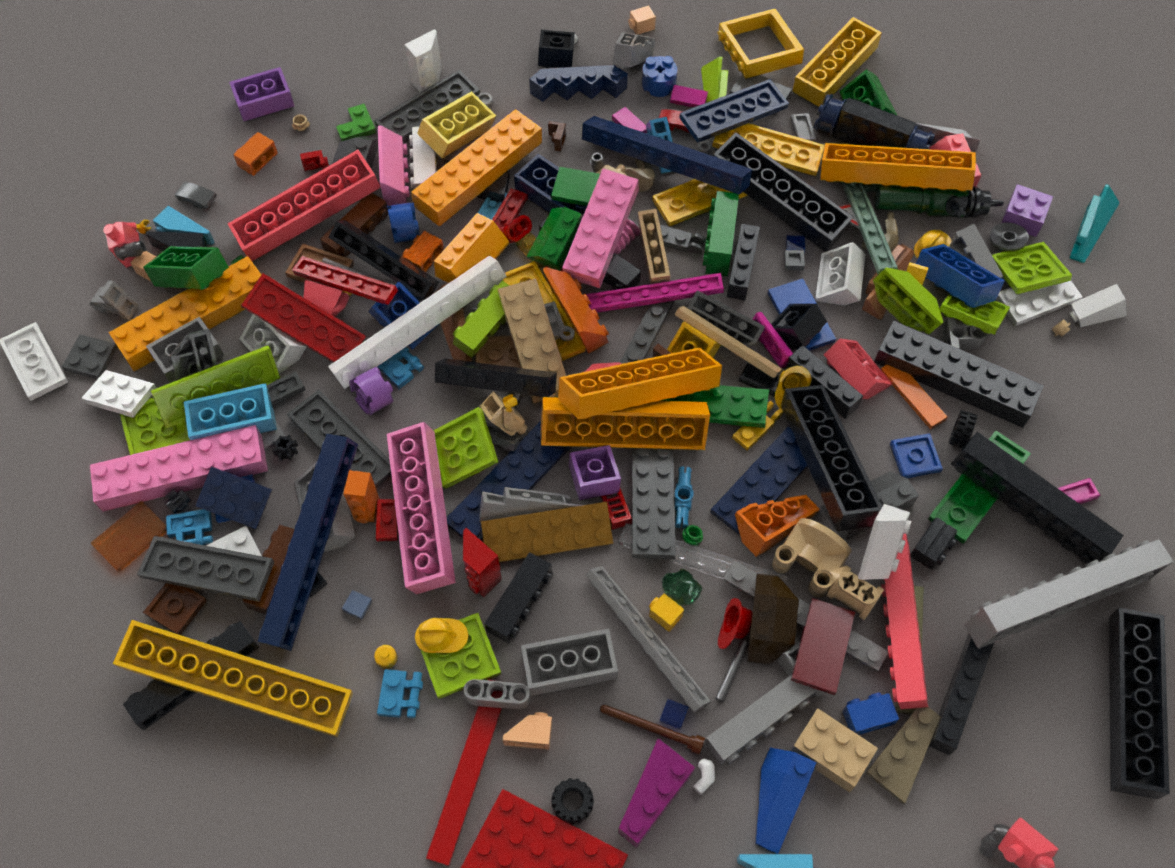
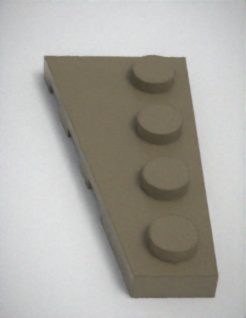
(903, 756)

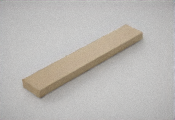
(728, 341)

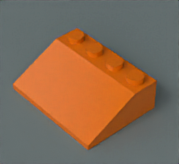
(577, 309)

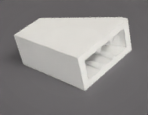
(1099, 307)

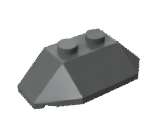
(367, 146)
(727, 319)
(193, 354)

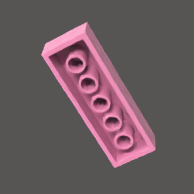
(601, 227)

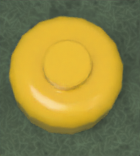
(385, 656)

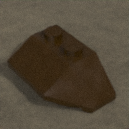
(772, 619)

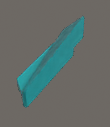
(1094, 222)

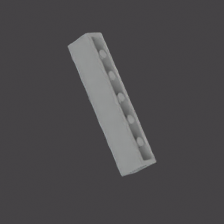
(759, 719)

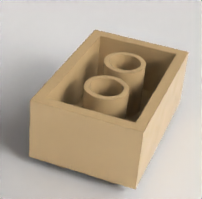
(836, 749)

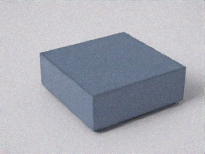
(357, 604)

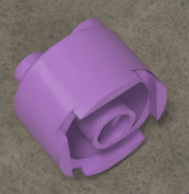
(371, 391)

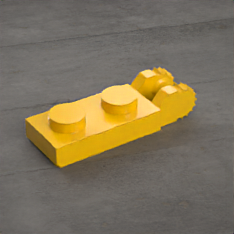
(748, 436)

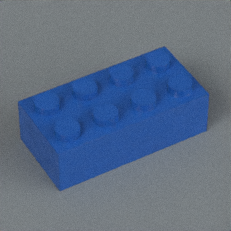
(960, 275)

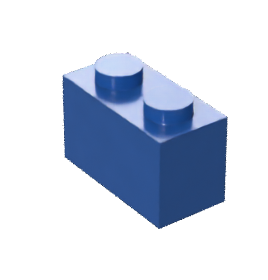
(870, 714)

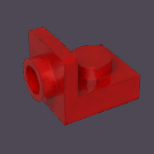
(314, 160)

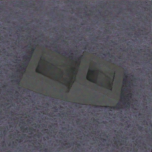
(196, 194)

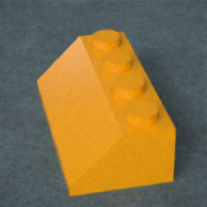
(472, 245)

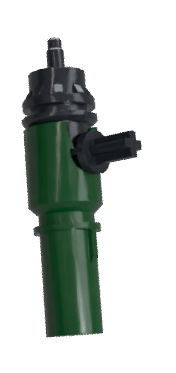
(936, 201)

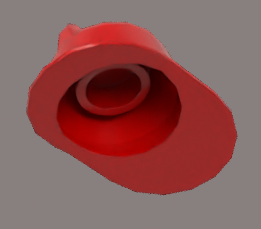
(735, 624)

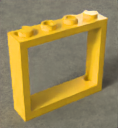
(766, 64)

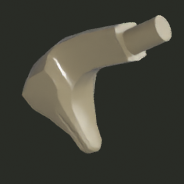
(643, 173)
(892, 232)

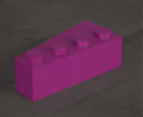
(658, 786)

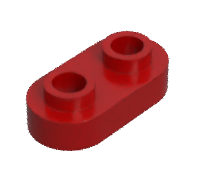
(517, 228)

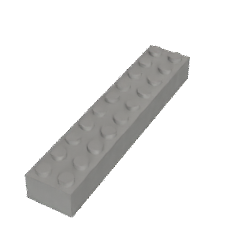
(1067, 592)

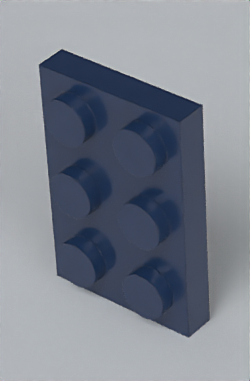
(234, 497)

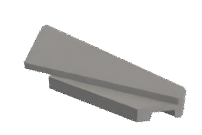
(521, 502)

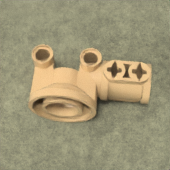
(825, 554)

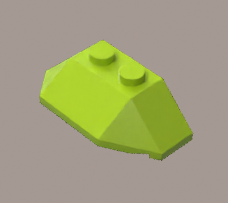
(907, 300)

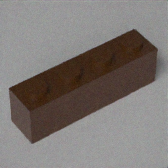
(363, 215)
(277, 551)

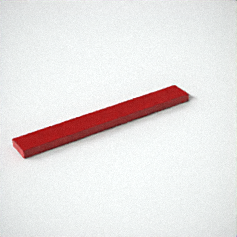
(464, 783)

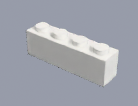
(423, 159)

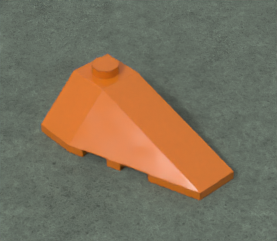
(769, 523)

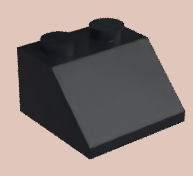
(556, 49)
(799, 324)

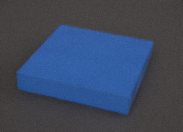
(916, 456)

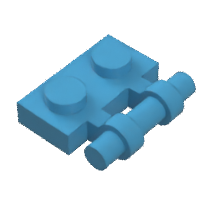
(398, 372)
(190, 523)
(393, 690)

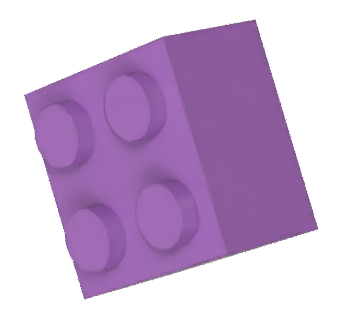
(1027, 209)
(594, 472)

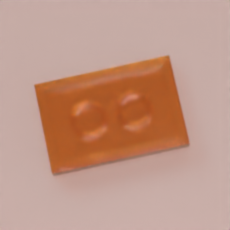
(129, 536)

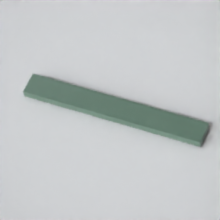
(869, 226)

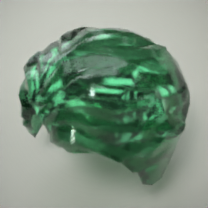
(681, 587)

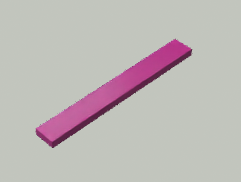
(655, 293)

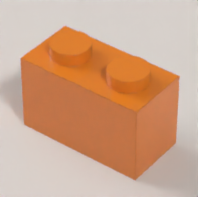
(255, 153)

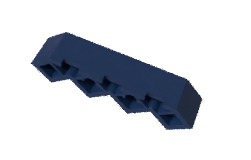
(570, 80)

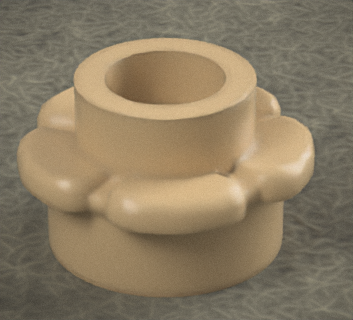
(300, 122)
(1061, 328)

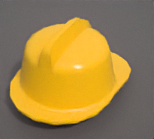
(931, 239)
(791, 378)
(441, 635)

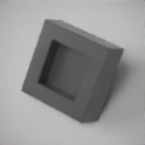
(794, 260)

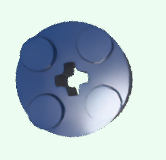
(659, 75)
(403, 222)

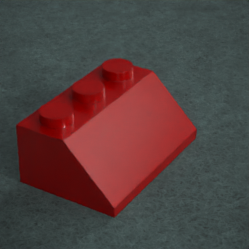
(480, 564)

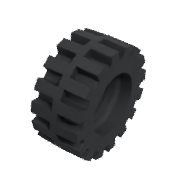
(963, 428)
(569, 786)

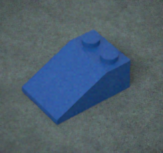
(399, 305)

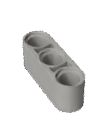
(488, 687)

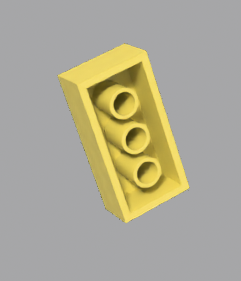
(456, 124)

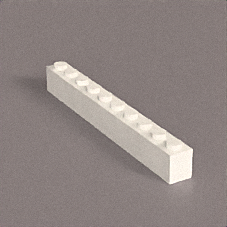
(418, 320)

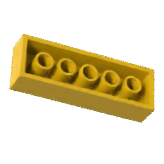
(836, 61)

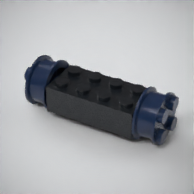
(869, 126)

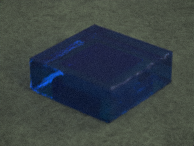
(795, 243)
(674, 714)

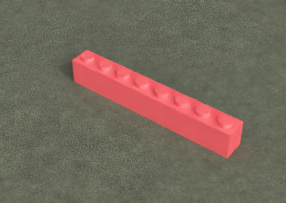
(904, 635)

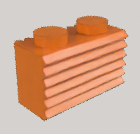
(424, 250)

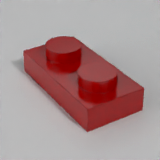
(386, 520)

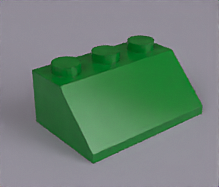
(868, 90)
(555, 238)

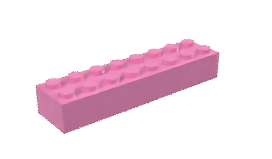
(176, 467)
(420, 509)

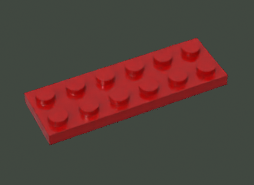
(301, 319)

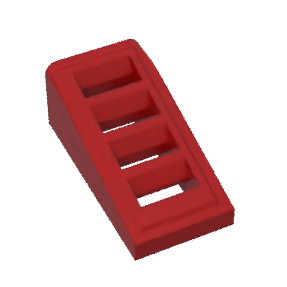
(619, 521)

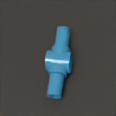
(683, 506)

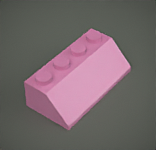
(392, 167)

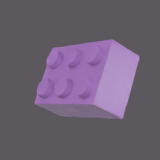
(262, 94)

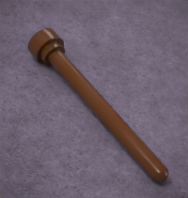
(694, 743)

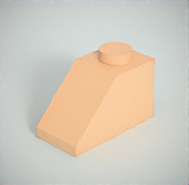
(531, 732)

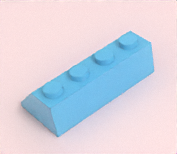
(230, 412)

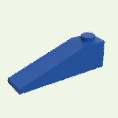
(781, 789)

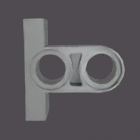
(114, 300)
(962, 335)

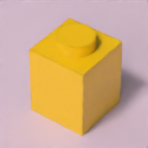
(665, 612)

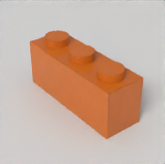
(361, 496)

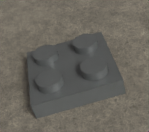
(89, 356)

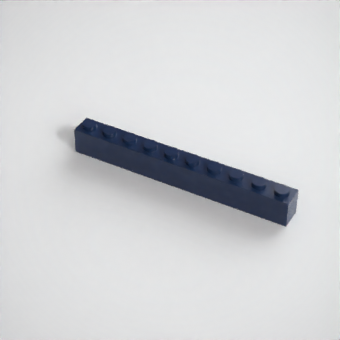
(667, 154)
(308, 542)

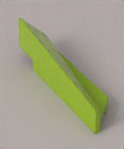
(714, 79)

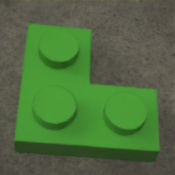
(359, 126)

